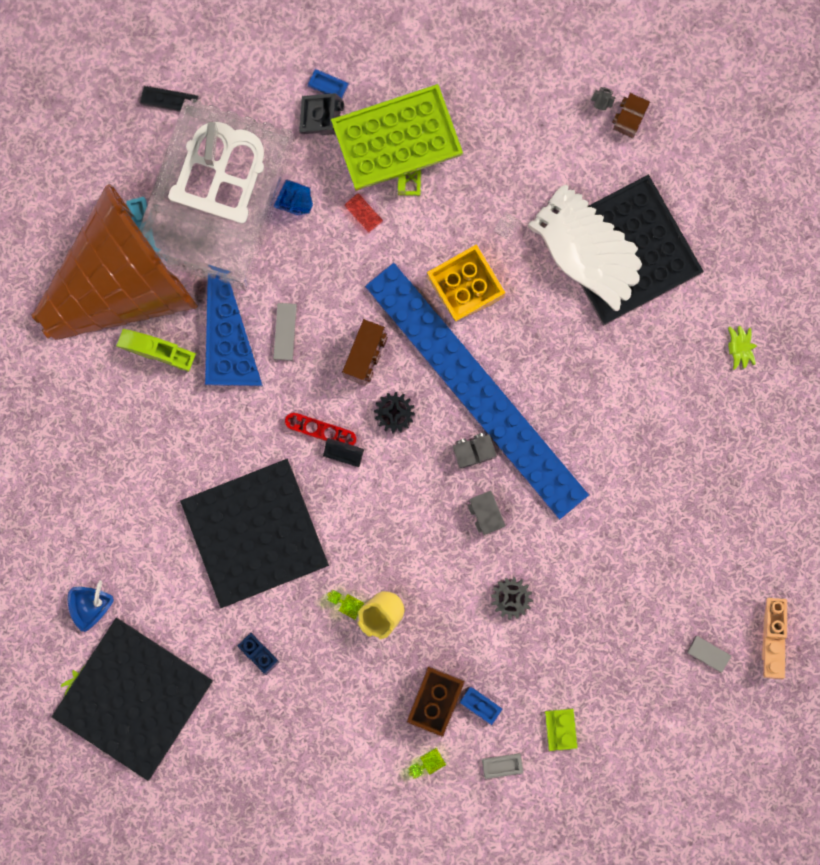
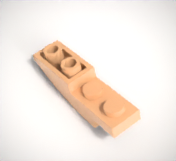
(774, 638)

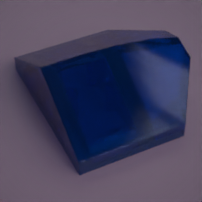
(294, 198)

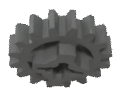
(517, 605)

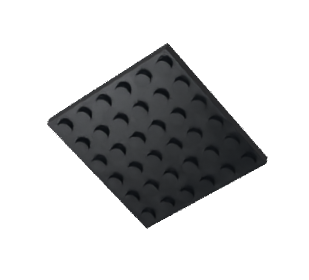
(661, 246)
(254, 533)
(132, 699)

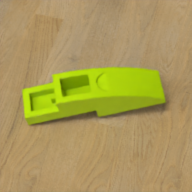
(156, 348)

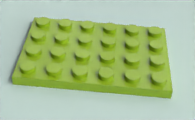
(397, 137)

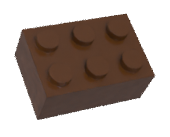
(365, 352)
(435, 701)

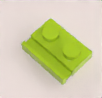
(561, 729)

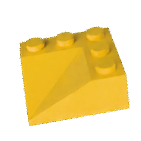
(466, 283)

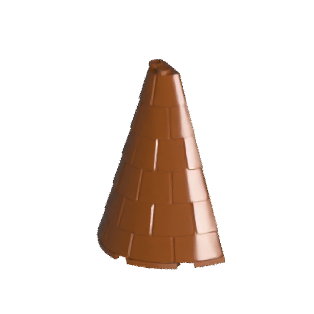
(109, 277)

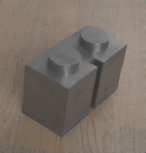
(474, 451)
(487, 513)

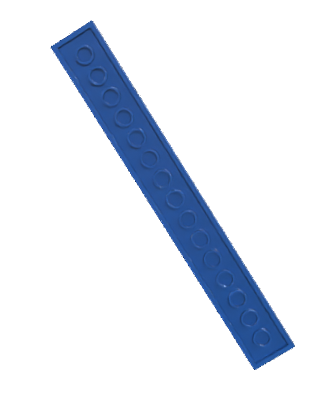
(477, 391)

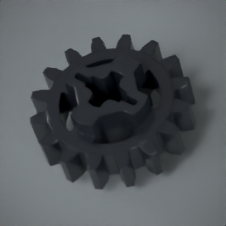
(385, 412)

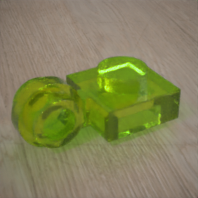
(349, 606)
(431, 761)

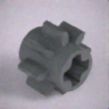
(603, 98)

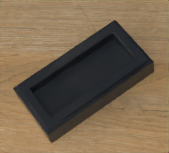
(343, 452)

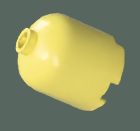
(381, 614)

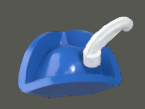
(88, 605)

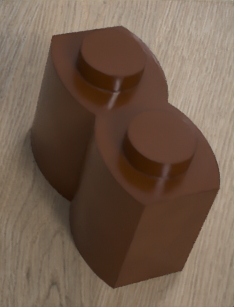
(631, 115)

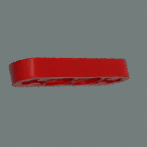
(321, 428)

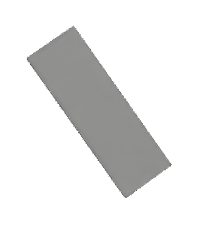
(285, 331)

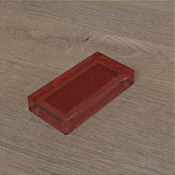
(363, 213)

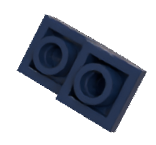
(258, 653)

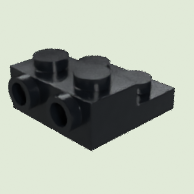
(318, 112)

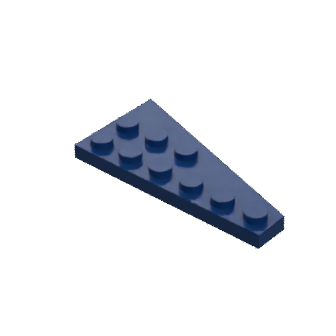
(227, 345)

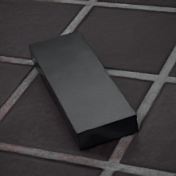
(164, 98)

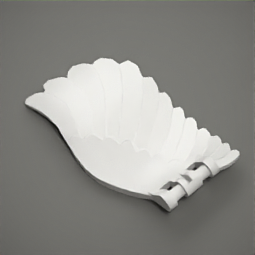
(588, 247)

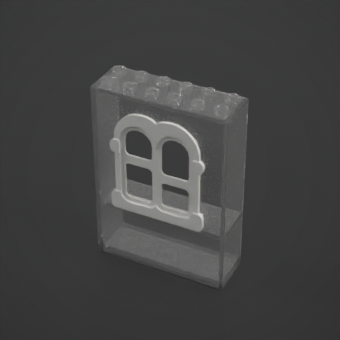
(198, 231)

